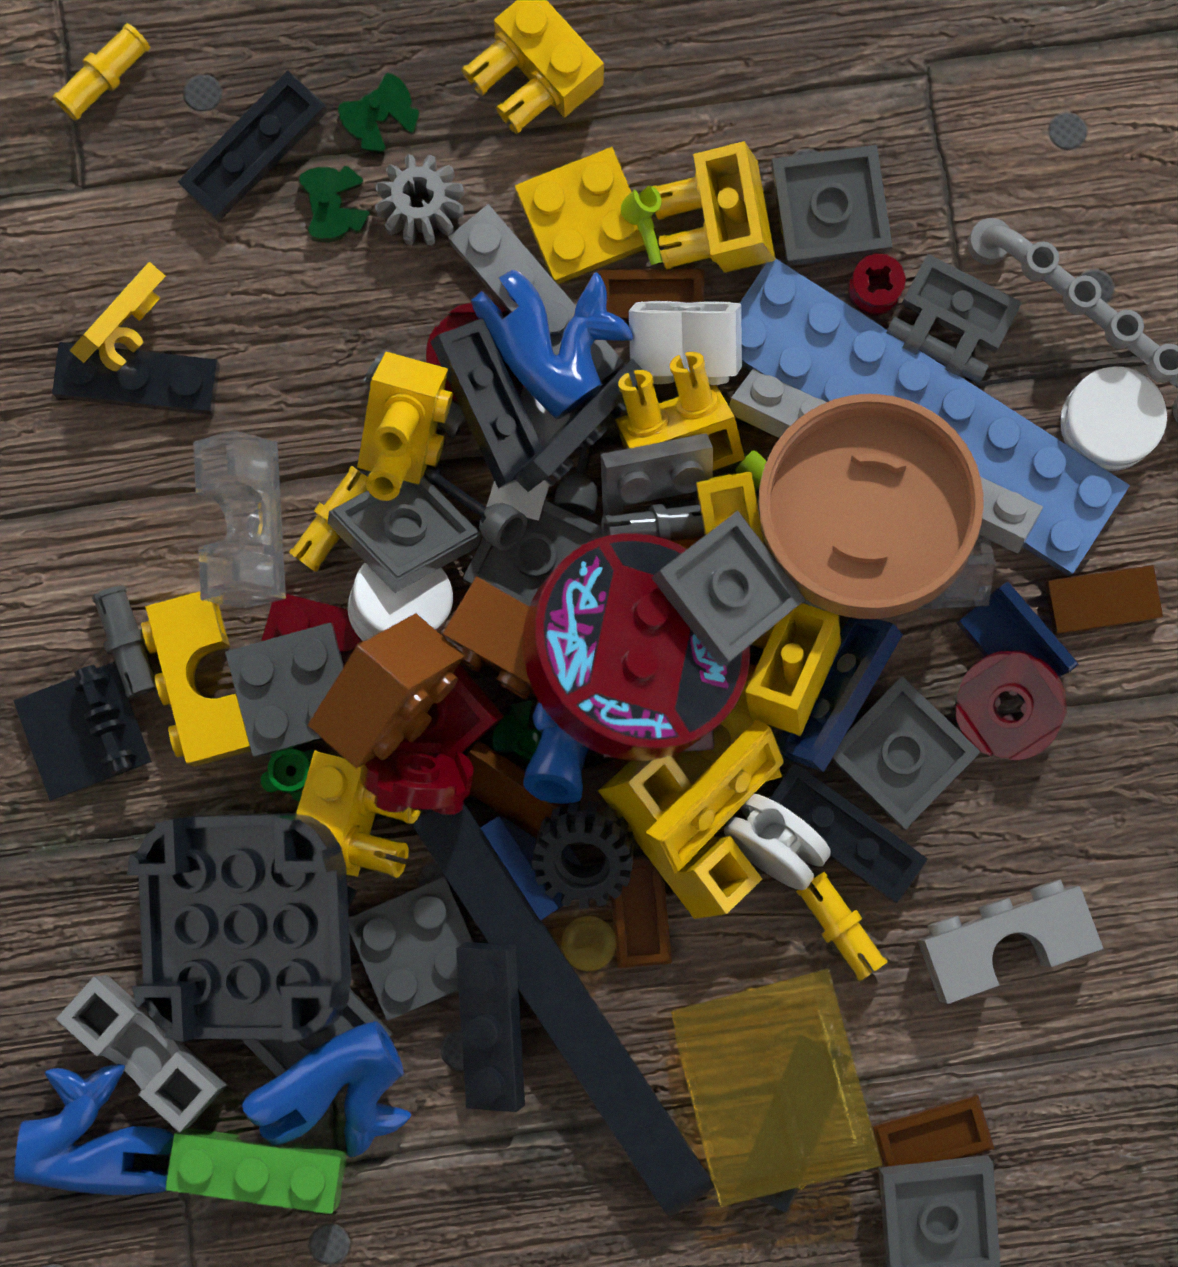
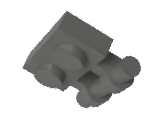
(961, 305)

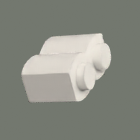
(672, 328)

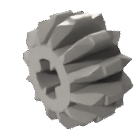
(407, 183)

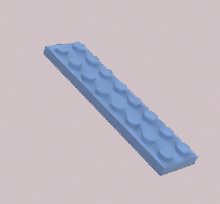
(837, 352)

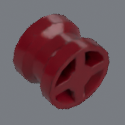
(870, 294)

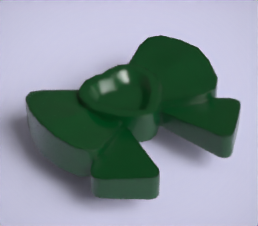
(362, 116)
(329, 219)
(511, 733)

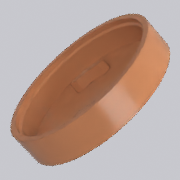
(871, 505)

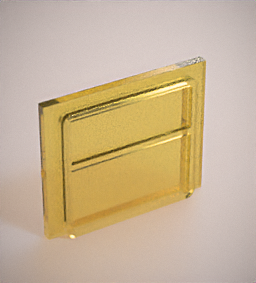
(775, 1088)

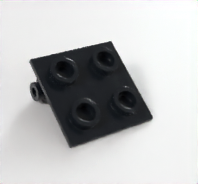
(82, 730)

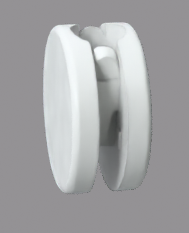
(1114, 417)
(376, 607)
(778, 841)

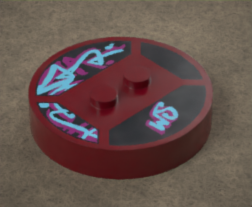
(618, 656)

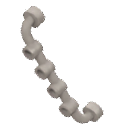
(992, 241)

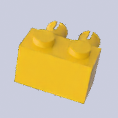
(548, 52)
(733, 208)
(695, 411)
(402, 423)
(792, 667)
(343, 805)

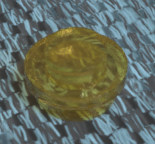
(588, 943)

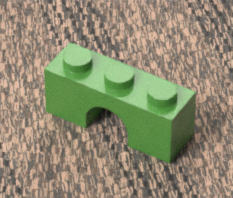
(256, 1172)

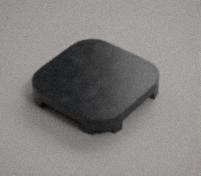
(243, 927)

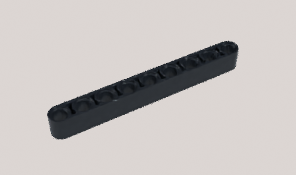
(566, 1010)

